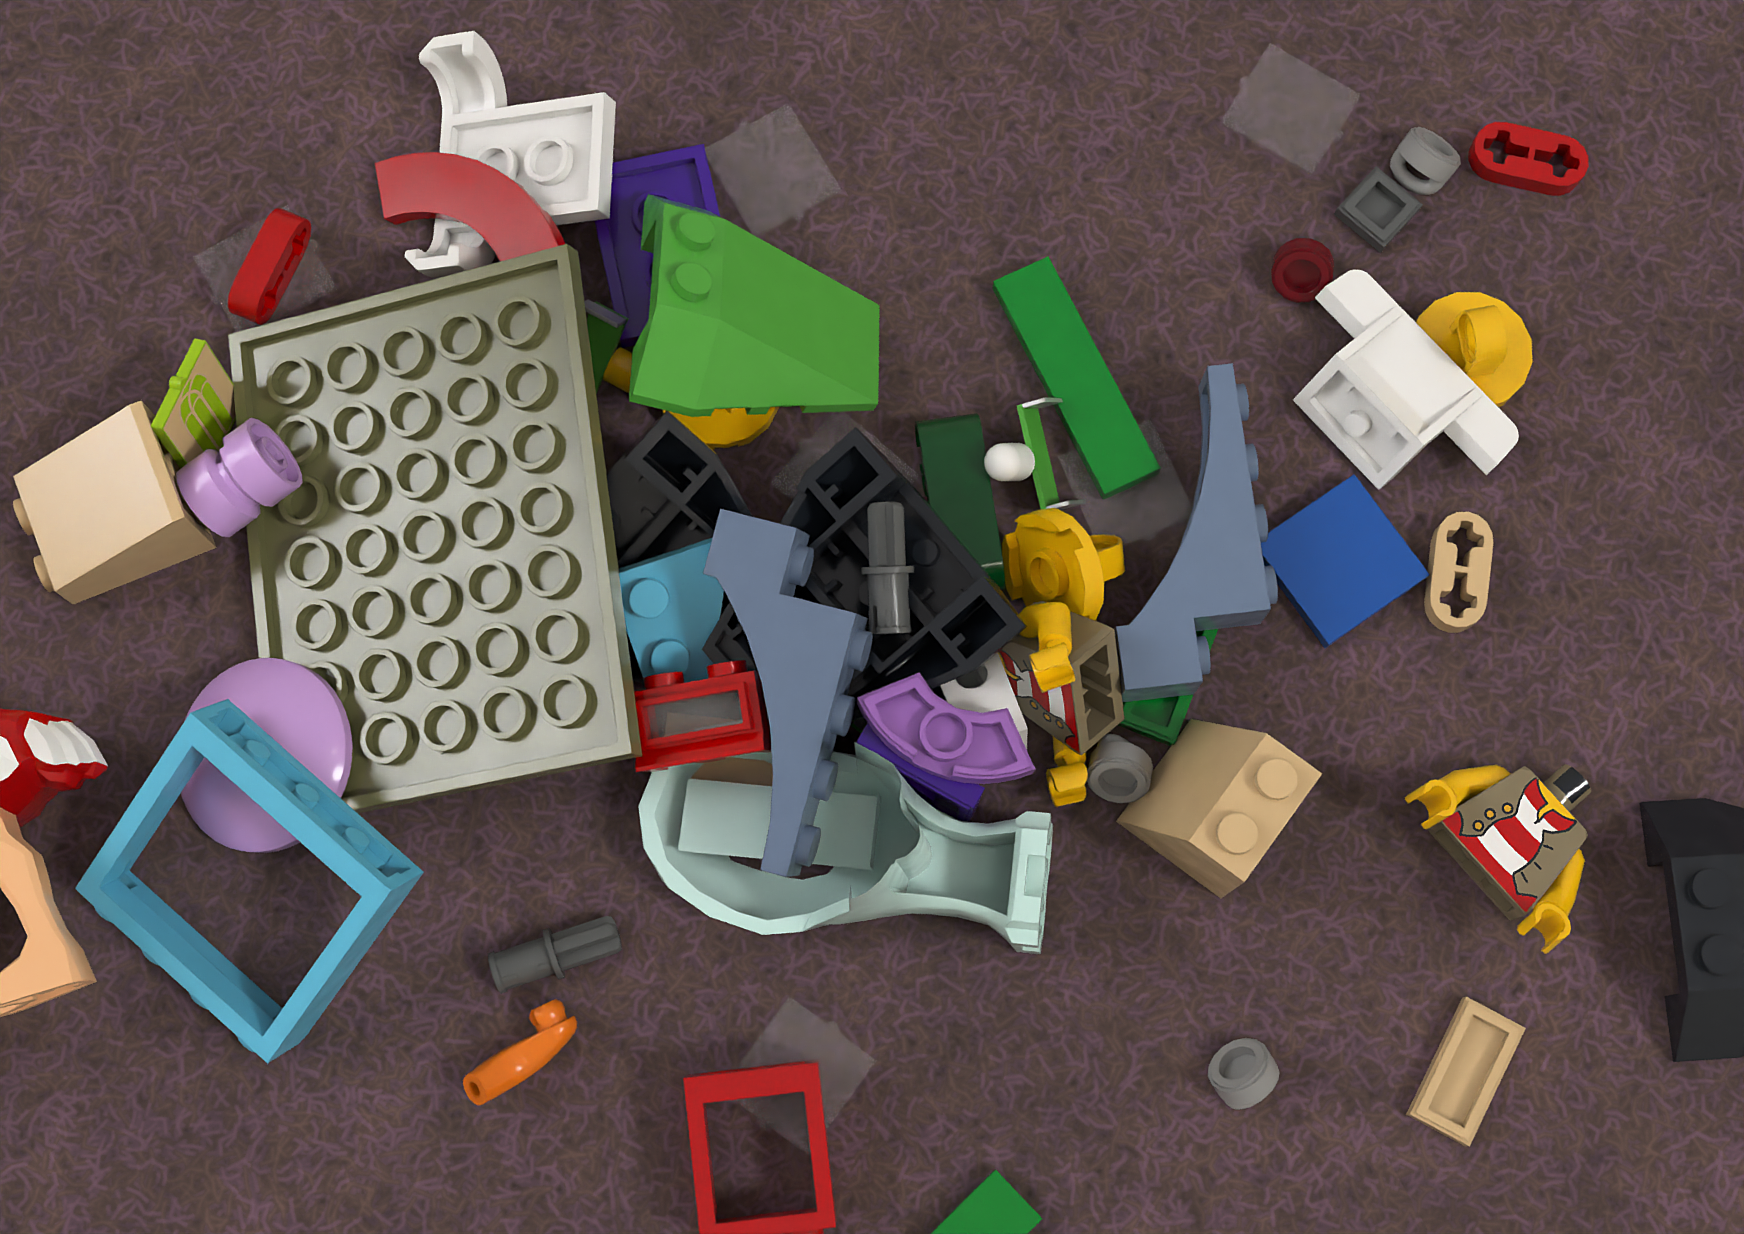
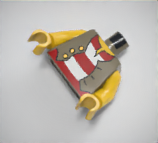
(1066, 684)
(1513, 839)

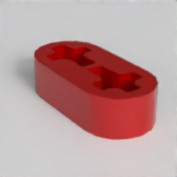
(1527, 153)
(269, 266)

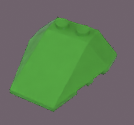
(746, 324)

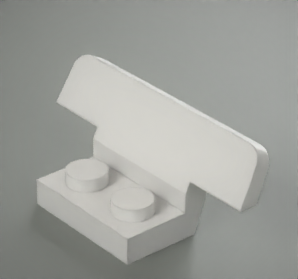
(1396, 389)

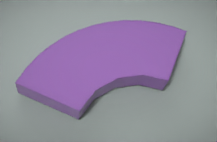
(943, 738)

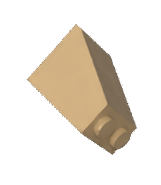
(107, 508)
(1219, 802)

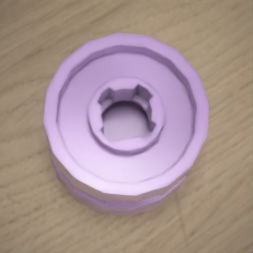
(231, 483)

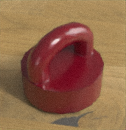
(1302, 269)

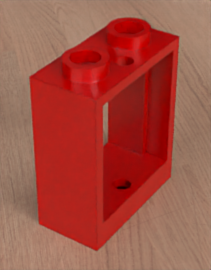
(751, 1083)

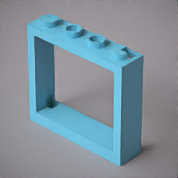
(305, 810)

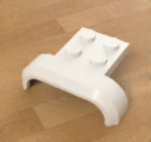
(549, 147)

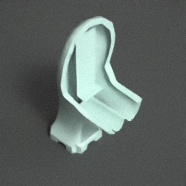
(880, 836)

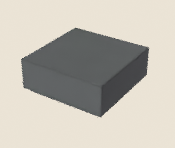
(1378, 209)

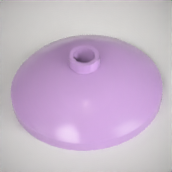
(301, 716)

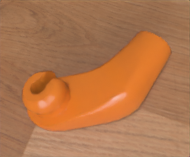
(524, 1057)

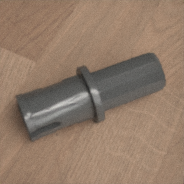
(887, 570)
(554, 953)

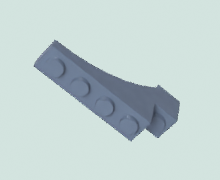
(1219, 565)
(805, 671)

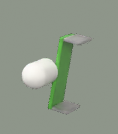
(1019, 460)

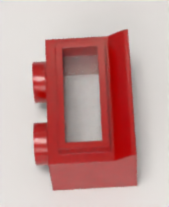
(701, 717)

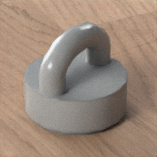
(1428, 155)
(1119, 770)
(1243, 1073)

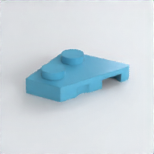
(671, 611)

